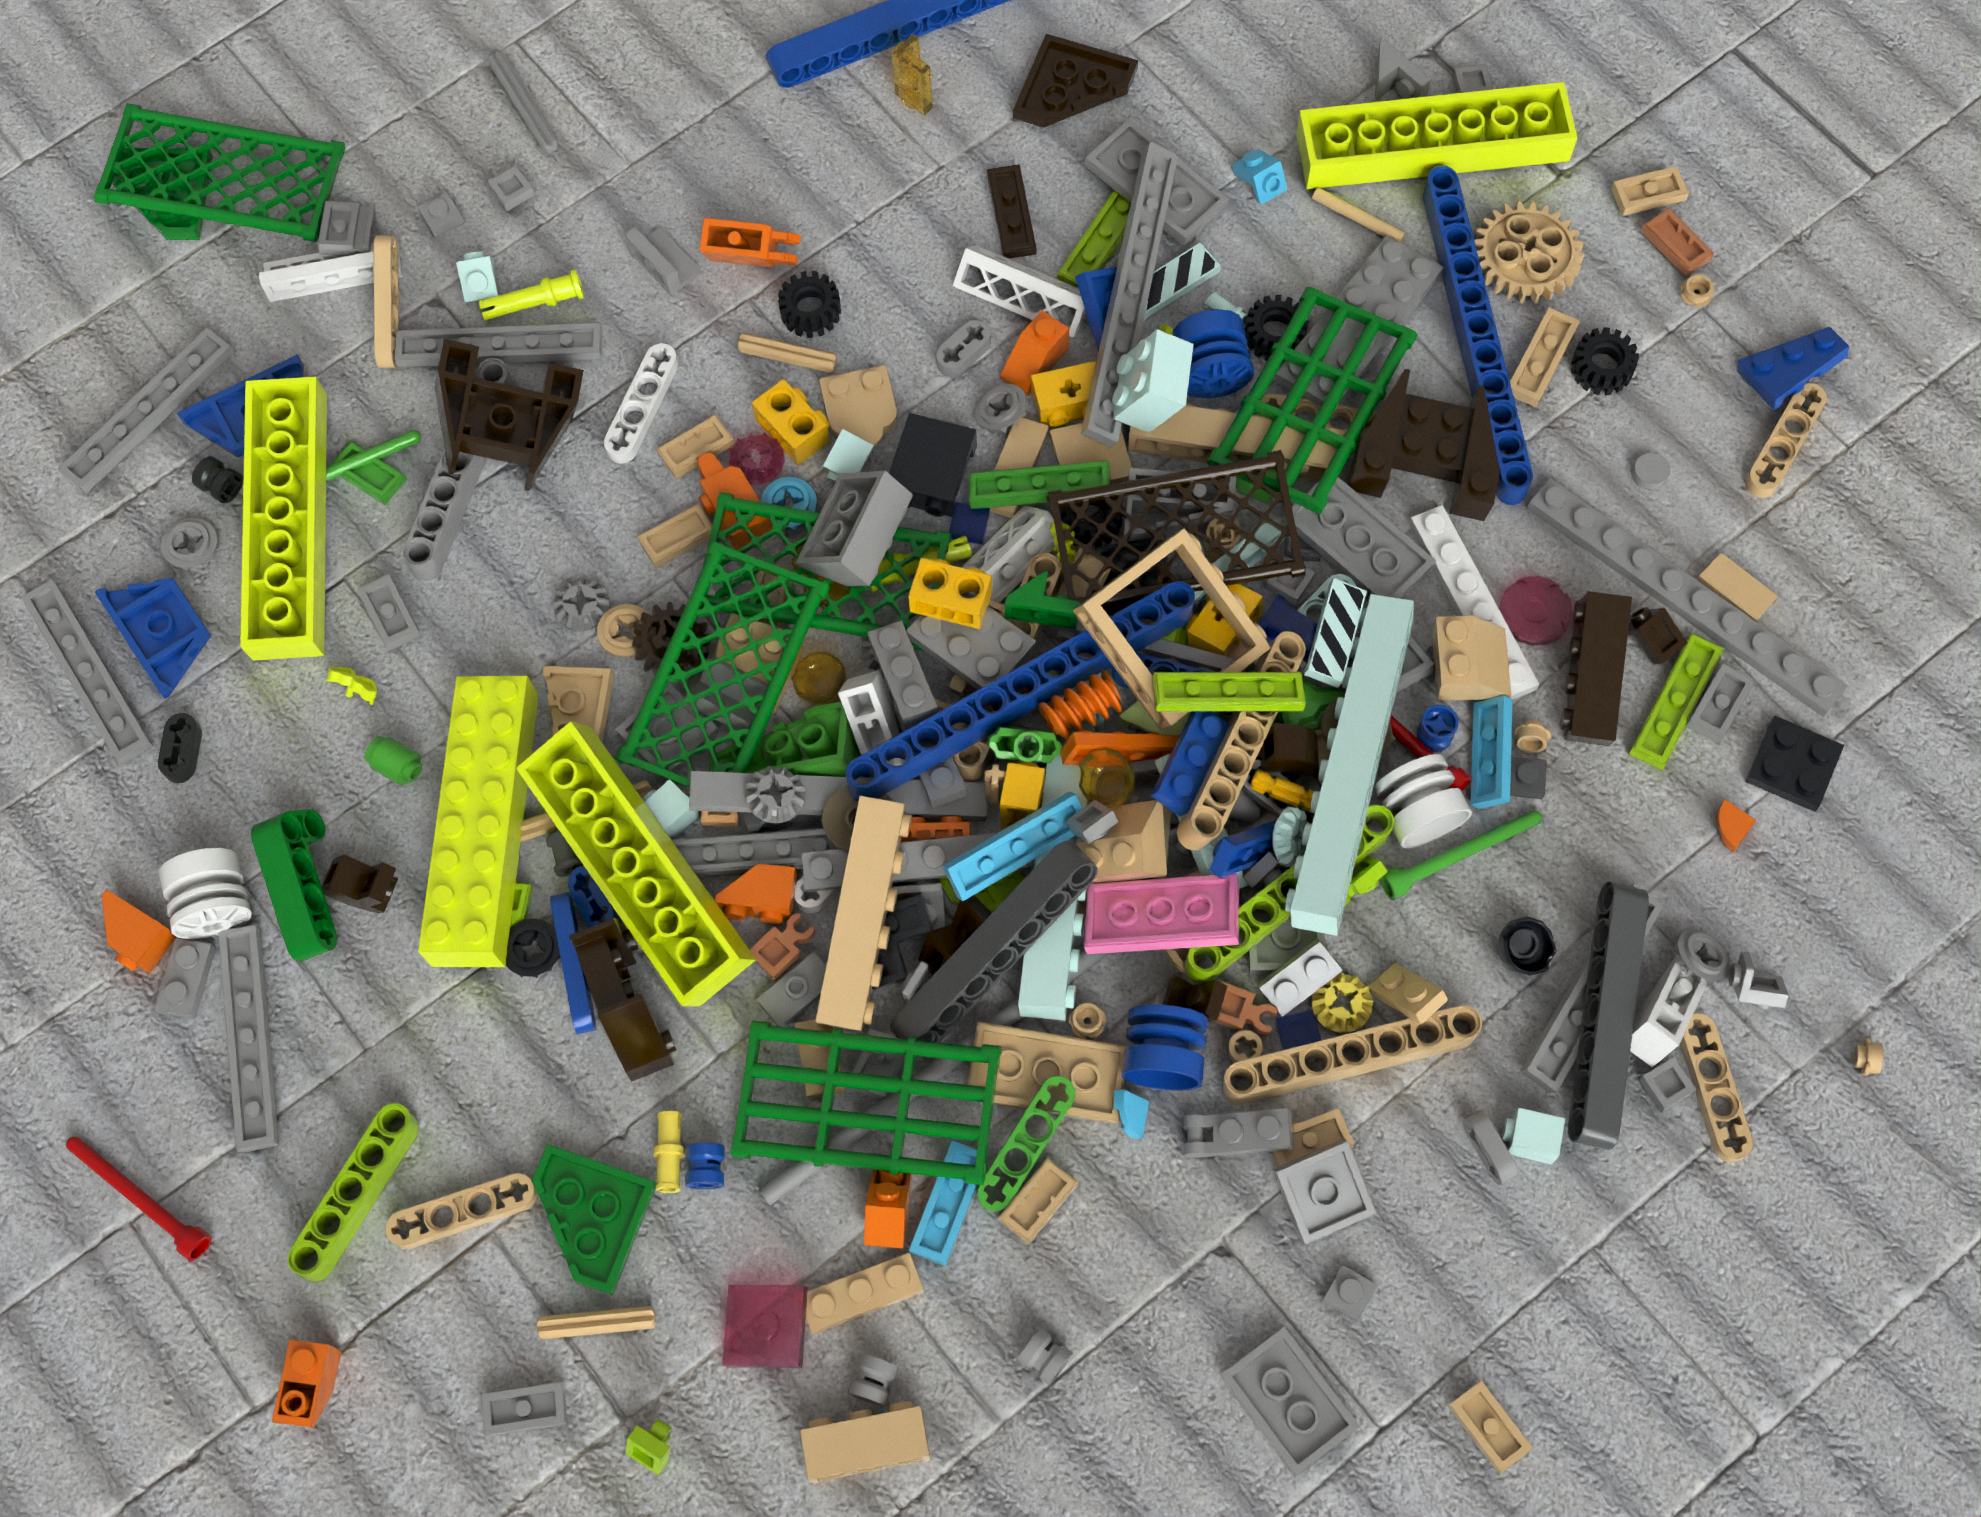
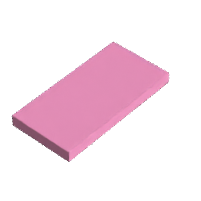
(1162, 914)

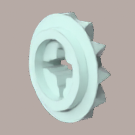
(1288, 836)

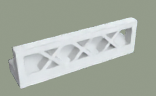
(317, 274)
(1018, 275)
(1020, 545)

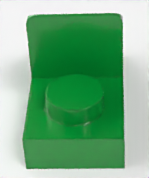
(1032, 605)

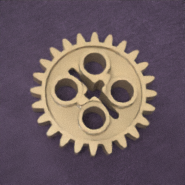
(1528, 252)

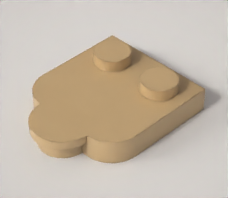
(860, 403)

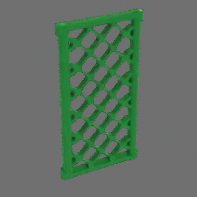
(217, 134)
(727, 502)
(715, 554)

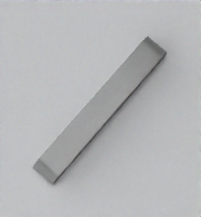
(450, 512)

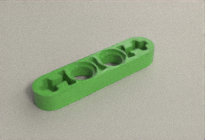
(1031, 1146)

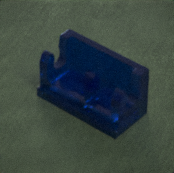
(1284, 618)

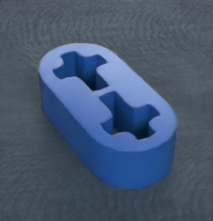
(589, 901)

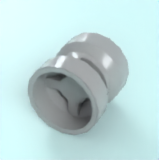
(1045, 1356)
(876, 1371)

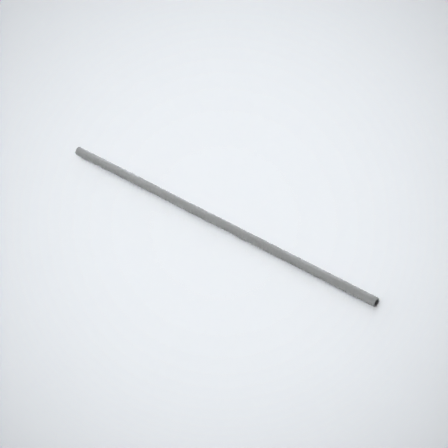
(940, 1067)

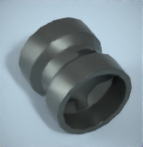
(213, 477)

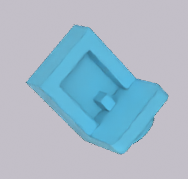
(1263, 173)

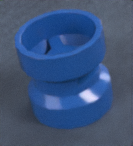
(1439, 720)
(704, 1166)

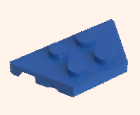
(223, 414)
(158, 628)

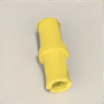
(668, 1152)

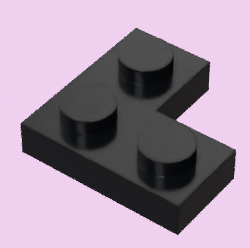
(906, 922)

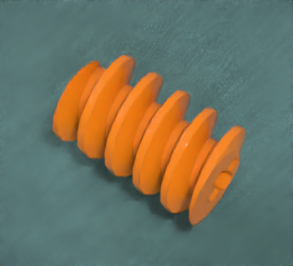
(1081, 705)

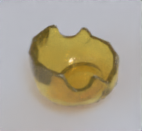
(819, 678)
(1106, 777)

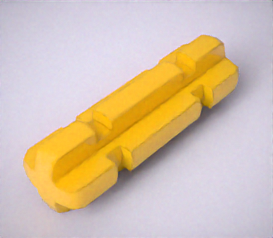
(1282, 790)

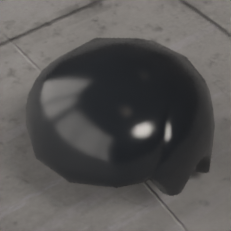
(1526, 946)

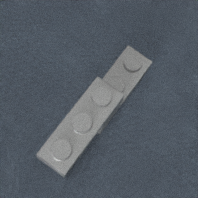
(914, 704)

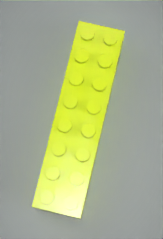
(1447, 130)
(284, 519)
(479, 823)
(635, 864)

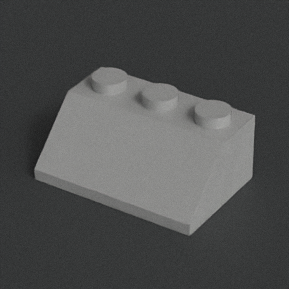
(855, 528)

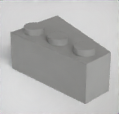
(1170, 499)

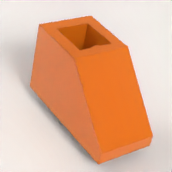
(760, 893)
(887, 1209)
(305, 1383)

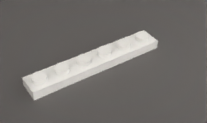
(1467, 589)

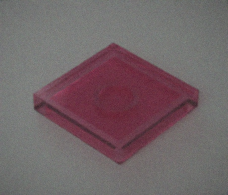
(765, 1326)

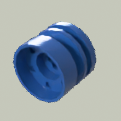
(1219, 353)
(1165, 1047)

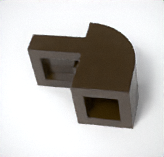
(1290, 751)
(360, 884)
(945, 941)

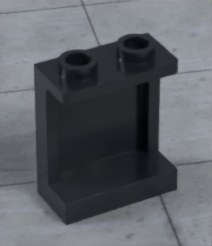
(933, 462)

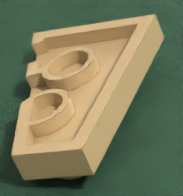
(579, 696)

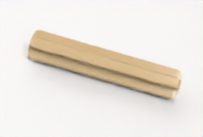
(787, 352)
(596, 1322)

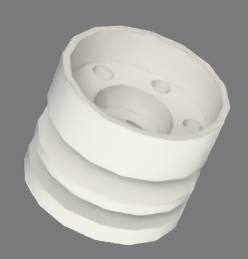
(1422, 800)
(204, 893)

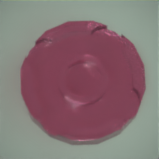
(1536, 610)

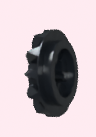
(524, 934)

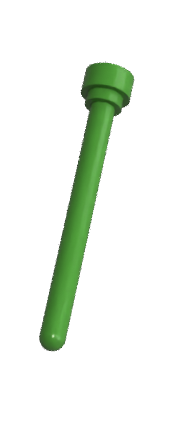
(378, 451)
(1398, 881)

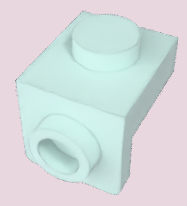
(477, 277)

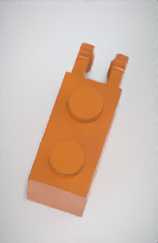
(745, 243)
(732, 481)

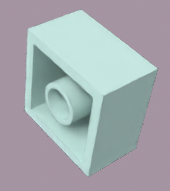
(1152, 381)

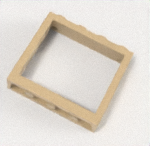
(1122, 654)

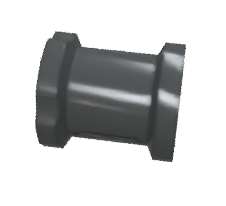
(564, 856)

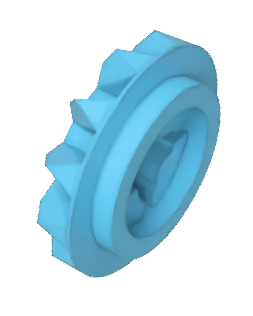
(798, 490)

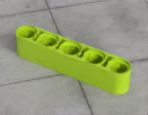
(353, 1212)

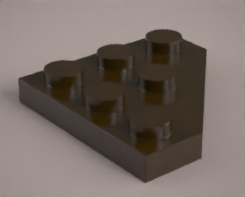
(1071, 80)

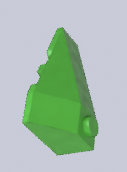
(810, 746)

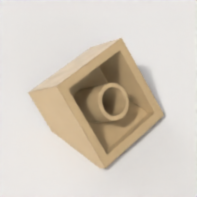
(1469, 659)
(748, 661)
(1132, 846)

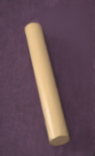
(1357, 215)

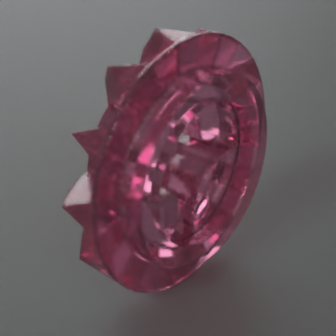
(771, 461)

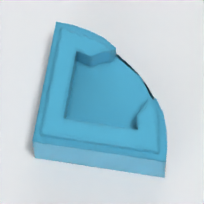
(1132, 1112)

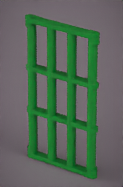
(1311, 365)
(900, 1125)

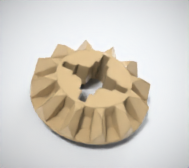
(609, 630)

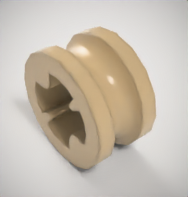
(1248, 1038)

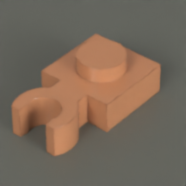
(778, 950)
(1238, 1009)

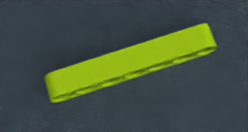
(1273, 902)

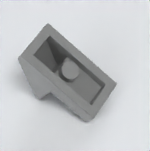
(1399, 72)

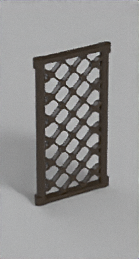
(1246, 574)

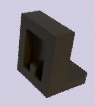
(1656, 633)
(1201, 997)

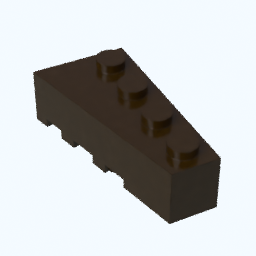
(1596, 668)

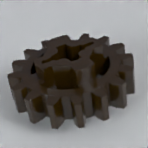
(665, 625)

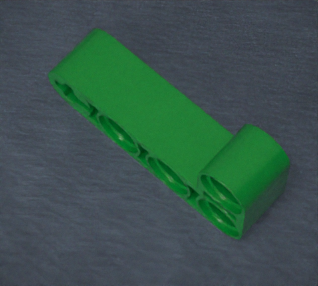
(294, 882)

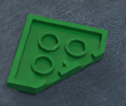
(167, 224)
(592, 1213)

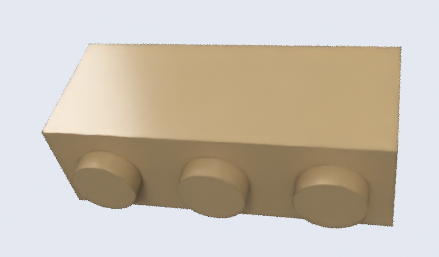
(864, 1442)

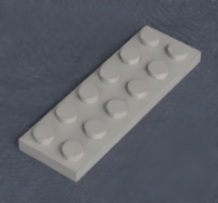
(1386, 285)

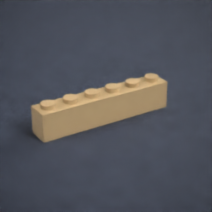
(1197, 431)
(862, 914)

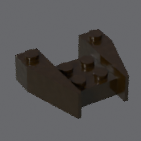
(501, 418)
(1434, 442)
(631, 1027)

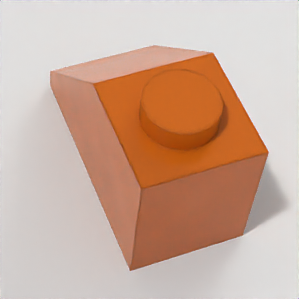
(1036, 351)
(134, 934)

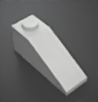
(870, 711)
(1665, 1014)

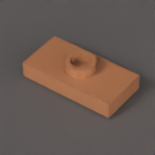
(1677, 242)

